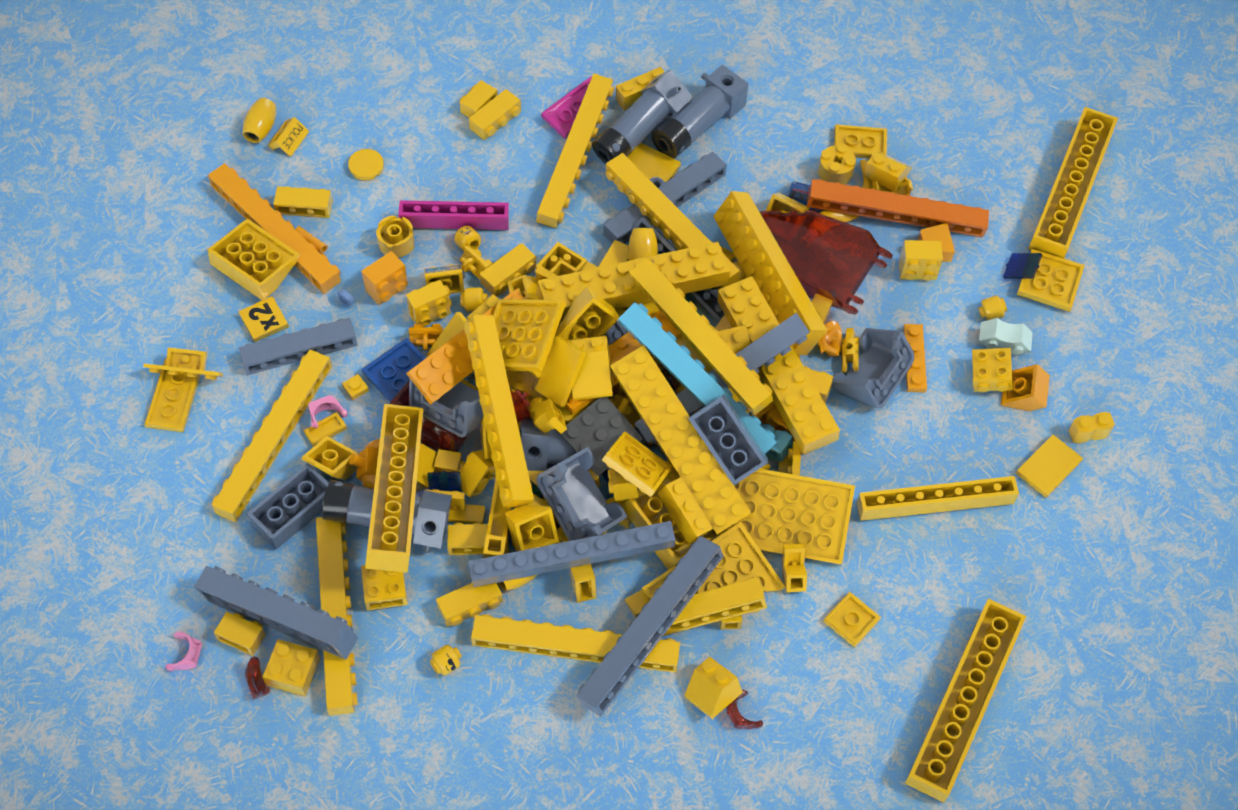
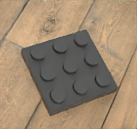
(598, 429)

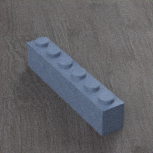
(293, 346)

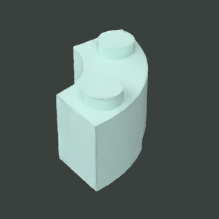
(1000, 334)

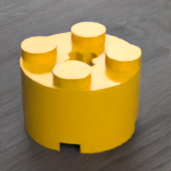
(837, 164)
(395, 235)

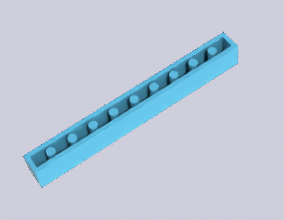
(685, 369)

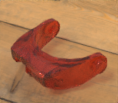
(253, 671)
(737, 719)

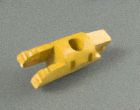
(850, 350)

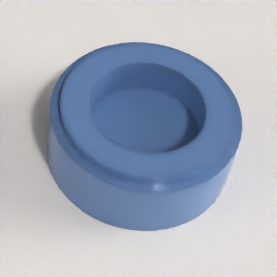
(345, 297)

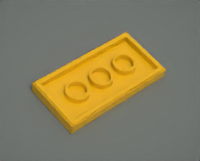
(171, 401)

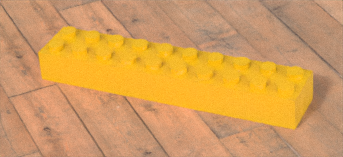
(1073, 183)
(766, 263)
(688, 268)
(788, 379)
(679, 439)
(394, 489)
(965, 701)

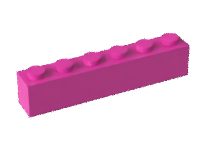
(455, 214)

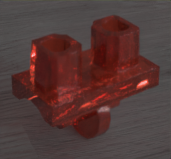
(520, 405)

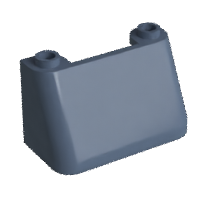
(881, 367)
(454, 411)
(577, 498)

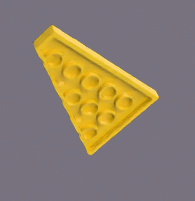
(740, 561)

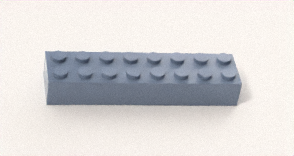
(277, 611)

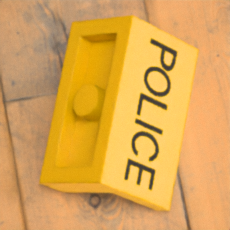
(289, 136)

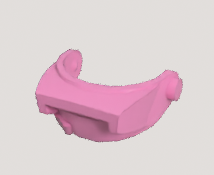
(322, 404)
(191, 659)

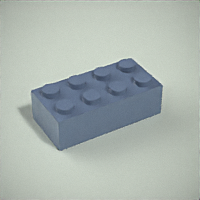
(728, 439)
(289, 506)

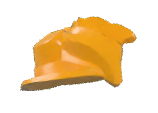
(832, 340)

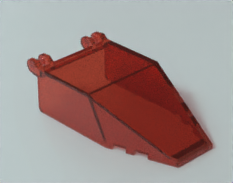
(826, 254)

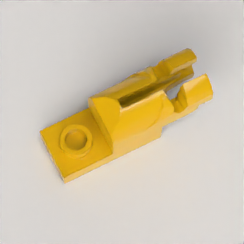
(546, 415)

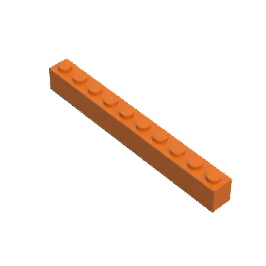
(897, 207)

